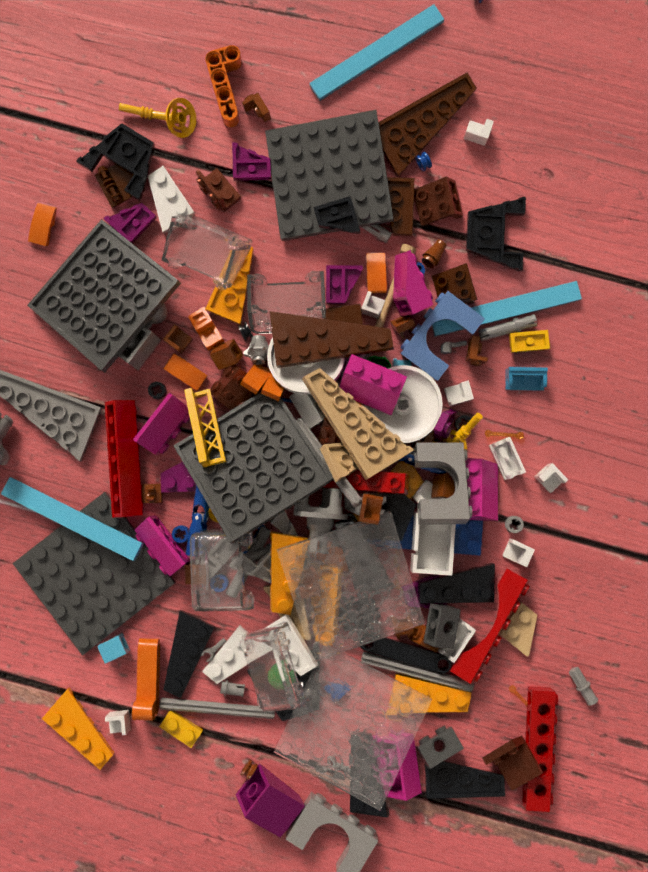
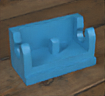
(526, 378)

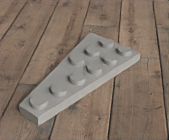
(55, 413)

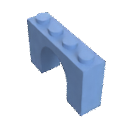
(448, 308)

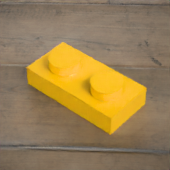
(529, 341)
(181, 728)

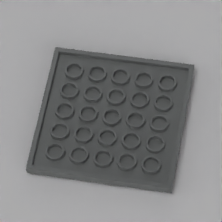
(327, 163)
(103, 295)
(265, 469)
(89, 585)

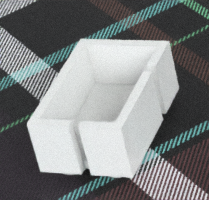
(432, 548)

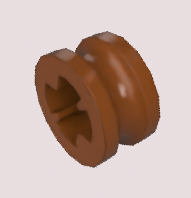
(248, 769)

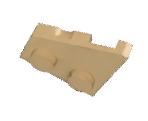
(521, 629)

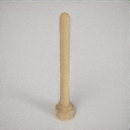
(389, 298)

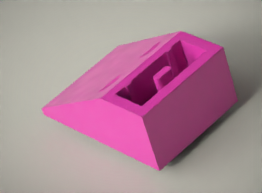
(409, 287)

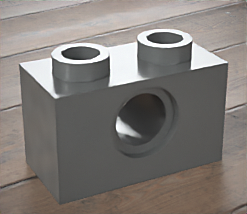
(442, 626)
(450, 742)

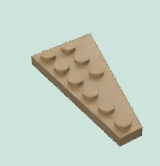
(358, 429)

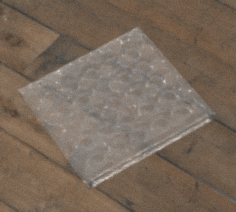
(351, 587)
(354, 728)

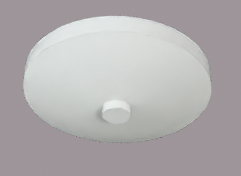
(291, 376)
(416, 408)

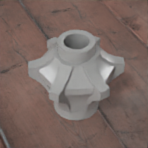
(257, 350)

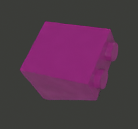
(269, 801)

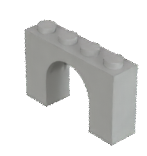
(452, 459)
(320, 812)

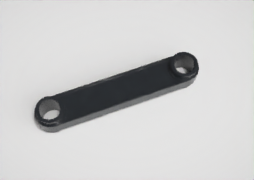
(408, 654)

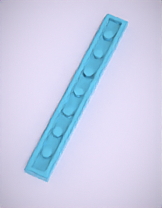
(376, 52)
(516, 306)
(72, 519)

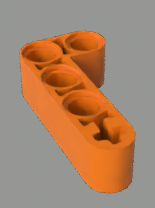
(223, 88)
(148, 677)

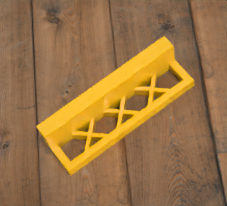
(198, 430)

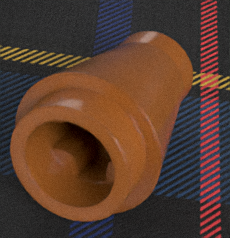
(433, 255)

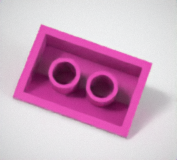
(372, 384)
(163, 425)
(484, 489)
(161, 545)
(407, 780)

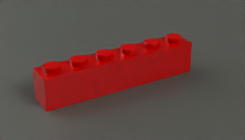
(123, 458)

